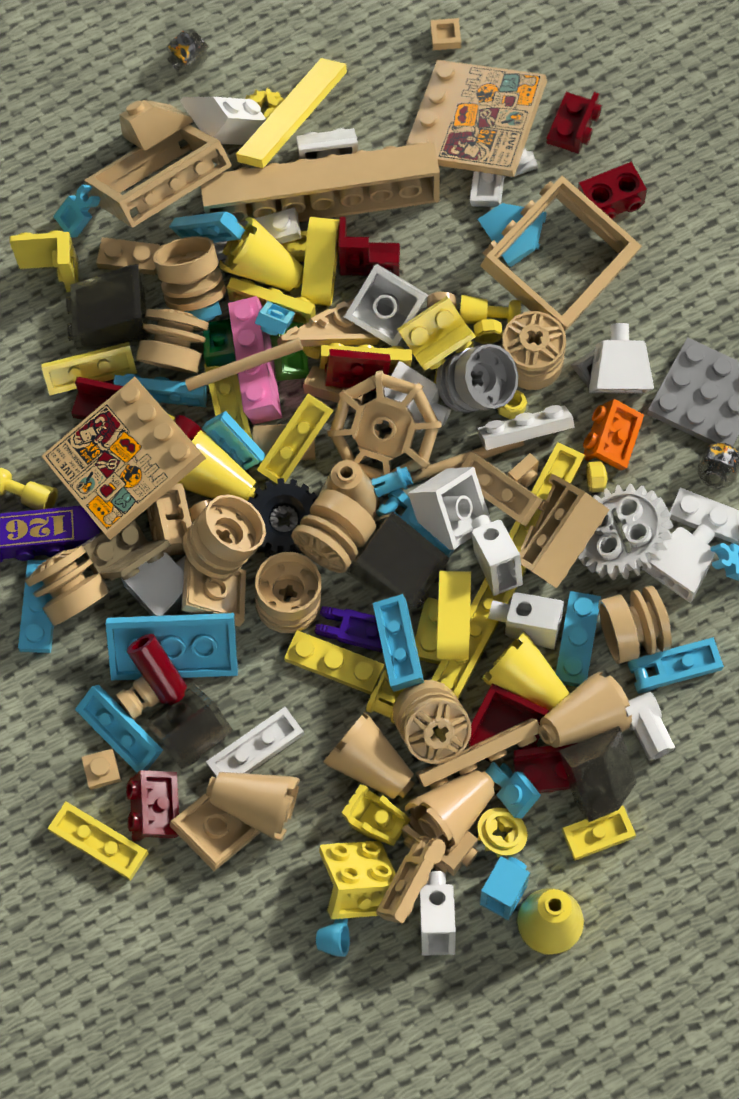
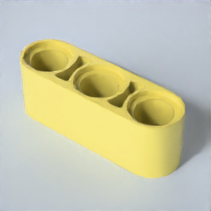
(320, 260)
(454, 615)

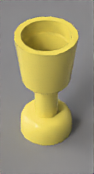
(476, 309)
(32, 495)

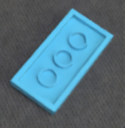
(194, 643)

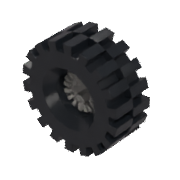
(281, 501)

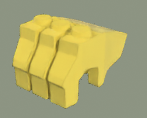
(375, 816)

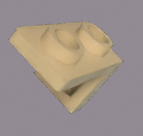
(462, 854)

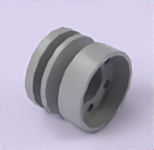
(477, 379)

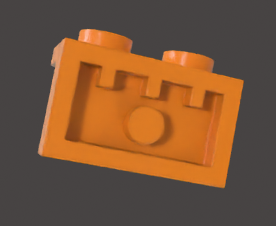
(613, 434)

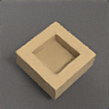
(445, 34)
(525, 471)
(101, 769)

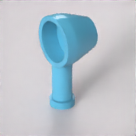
(334, 938)

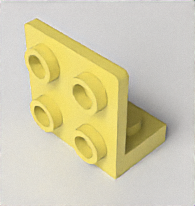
(47, 250)
(436, 334)
(359, 877)

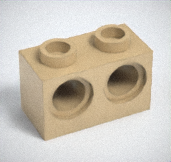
(170, 519)

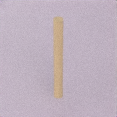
(244, 364)
(457, 461)

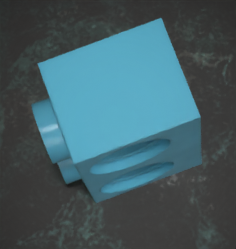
(505, 886)

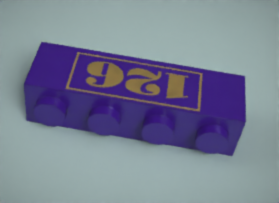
(44, 532)

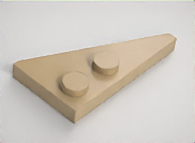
(330, 328)

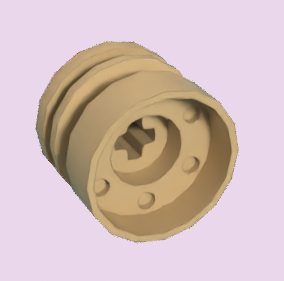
(189, 273)
(172, 340)
(541, 360)
(333, 530)
(224, 536)
(288, 576)
(67, 585)
(641, 622)
(423, 708)

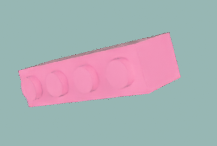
(259, 383)

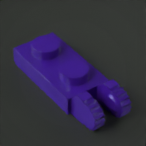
(356, 628)

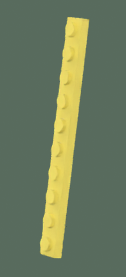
(455, 673)

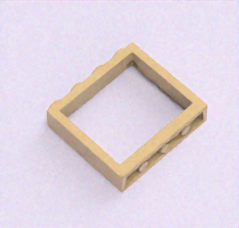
(166, 185)
(592, 217)

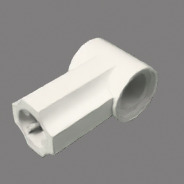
(649, 726)

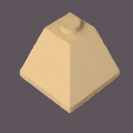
(151, 122)

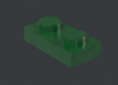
(219, 344)

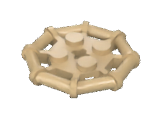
(392, 411)

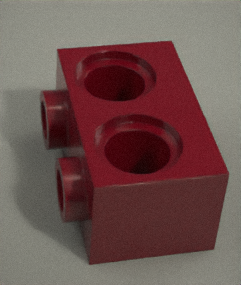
(608, 188)

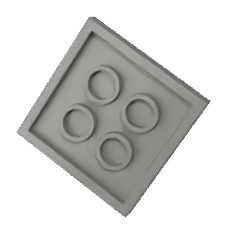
(700, 395)

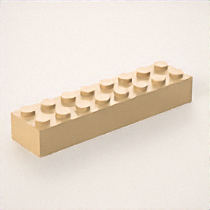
(329, 184)

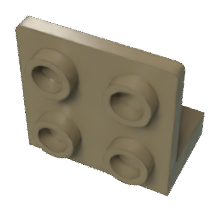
(122, 553)

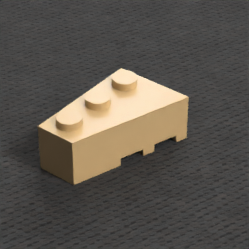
(561, 531)

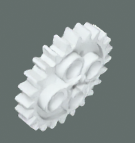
(649, 519)

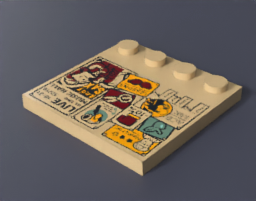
(478, 116)
(123, 457)

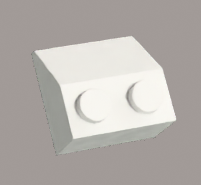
(225, 118)
(318, 145)
(385, 305)
(449, 505)

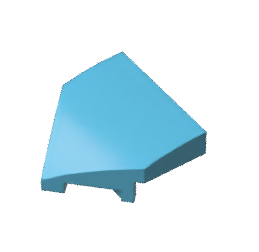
(496, 221)

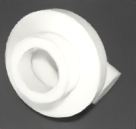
(526, 163)

